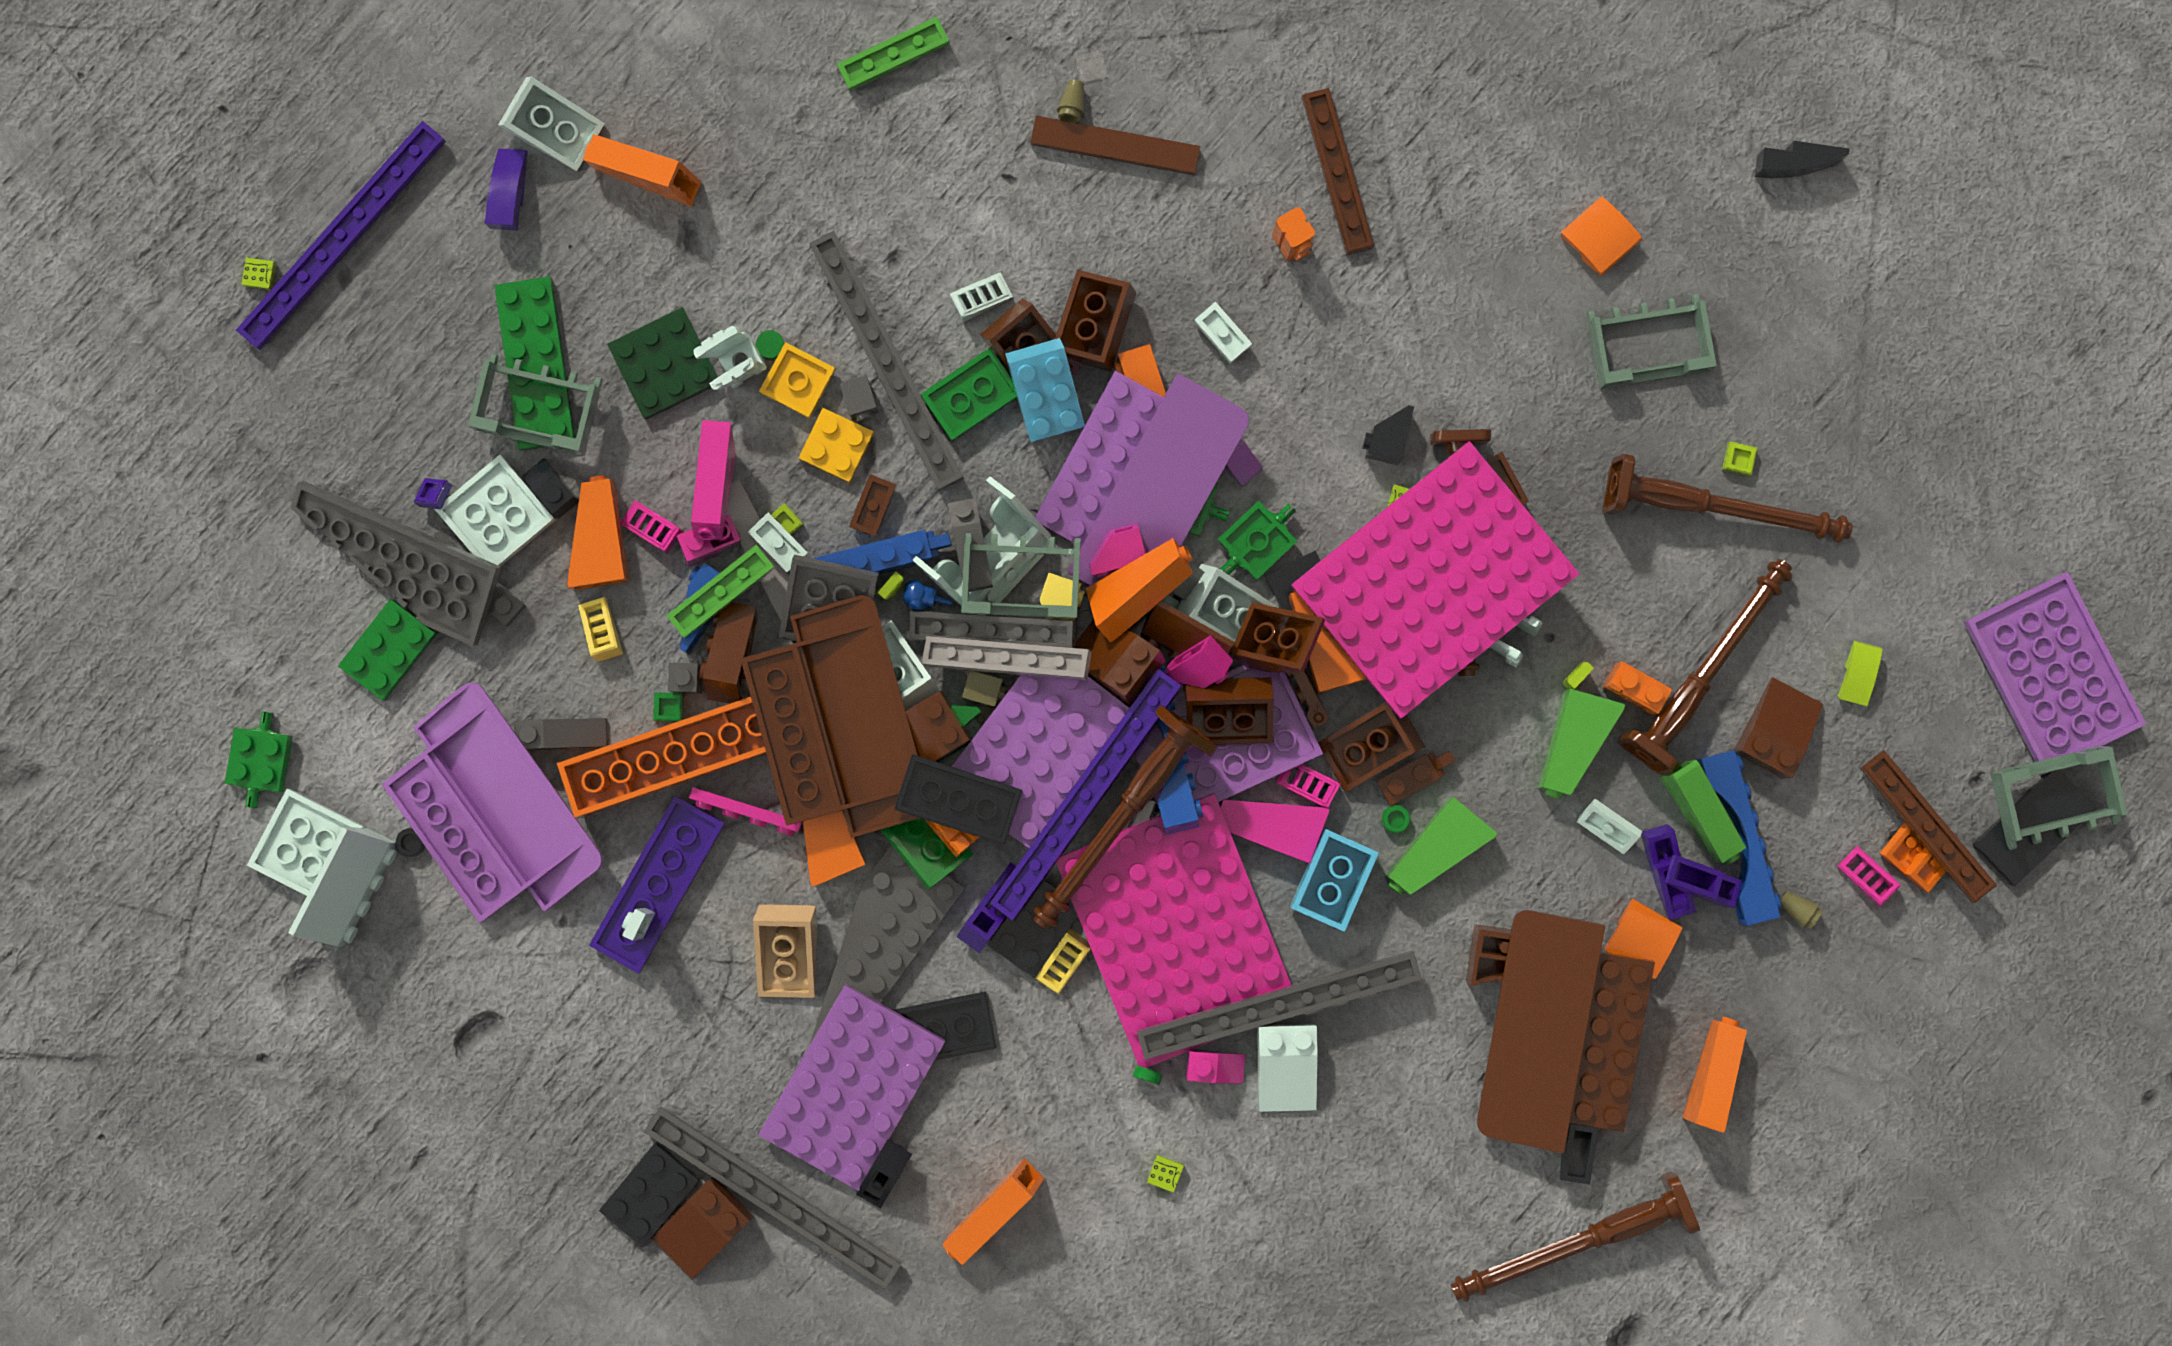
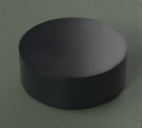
(409, 843)

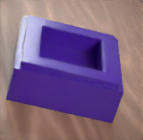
(433, 493)

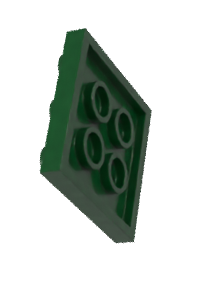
(662, 364)

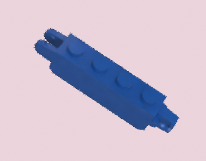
(892, 553)

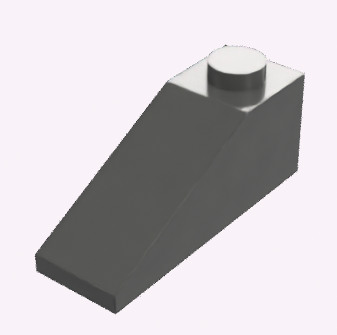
(964, 520)
(562, 733)

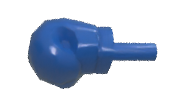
(920, 596)

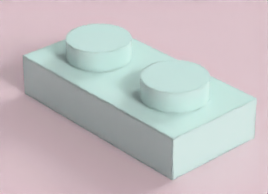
(1223, 332)
(776, 541)
(1609, 826)
(637, 923)

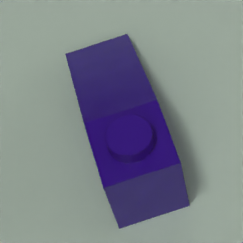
(985, 918)

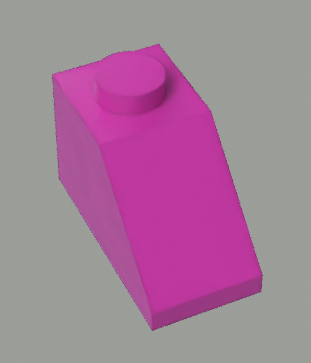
(1200, 664)
(1215, 1066)

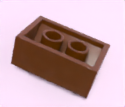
(1095, 319)
(1178, 631)
(1233, 710)

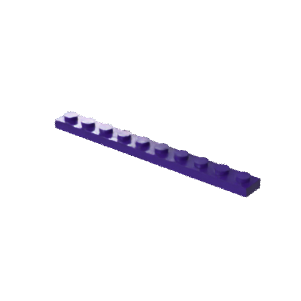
(340, 235)
(1085, 796)

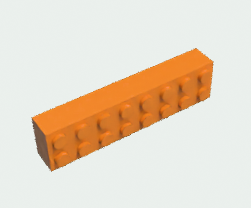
(662, 758)

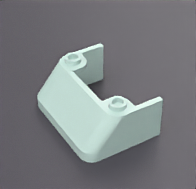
(1005, 567)

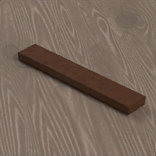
(1115, 145)
(1337, 171)
(1928, 827)

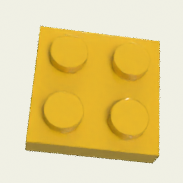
(797, 380)
(836, 445)

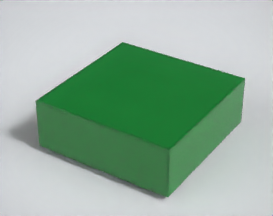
(668, 707)

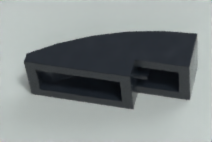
(1797, 160)
(1579, 1154)

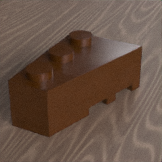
(730, 643)
(1487, 954)

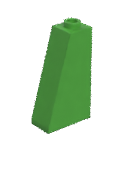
(1577, 737)
(1704, 811)
(1440, 845)

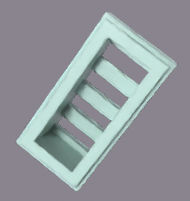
(976, 310)

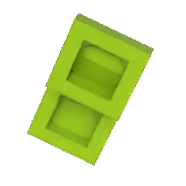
(1861, 673)

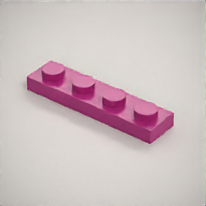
(734, 808)

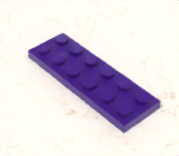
(658, 881)

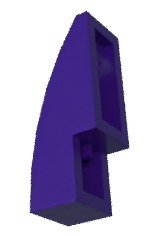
(506, 189)
(1659, 846)
(1703, 882)

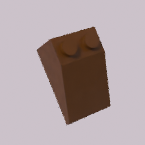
(1019, 329)
(1276, 639)
(1123, 664)
(936, 727)
(1779, 729)
(1370, 746)
(702, 1227)

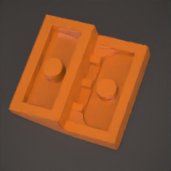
(1601, 236)
(1912, 859)
(1644, 935)

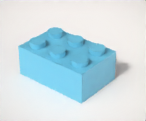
(1045, 389)
(1334, 880)

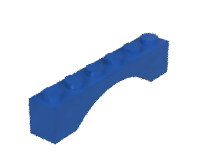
(1176, 802)
(1756, 896)

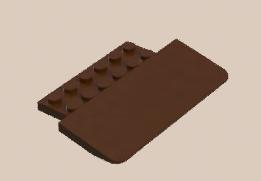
(834, 718)
(1562, 1033)

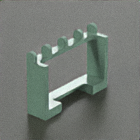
(1628, 376)
(489, 426)
(1019, 609)
(2110, 778)

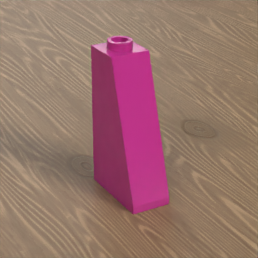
(713, 480)
(1279, 827)

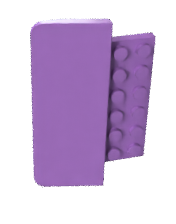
(1142, 465)
(490, 809)

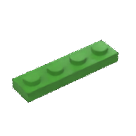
(893, 53)
(720, 591)

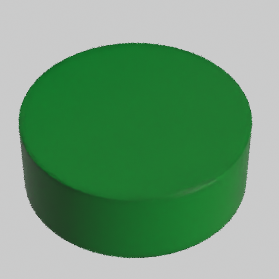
(769, 344)
(1395, 819)
(1147, 1075)

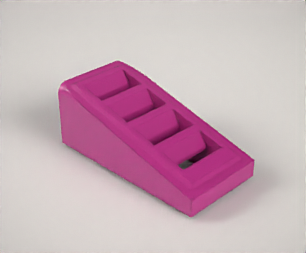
(670, 538)
(1329, 795)
(1893, 885)

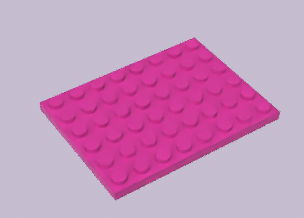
(1435, 579)
(1174, 924)

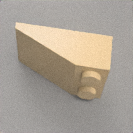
(785, 950)

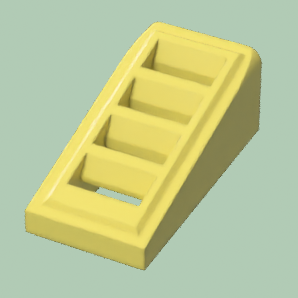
(612, 640)
(1078, 941)

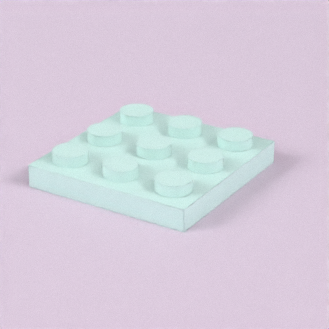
(495, 513)
(298, 841)

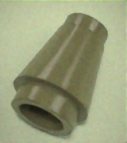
(1072, 102)
(1800, 909)

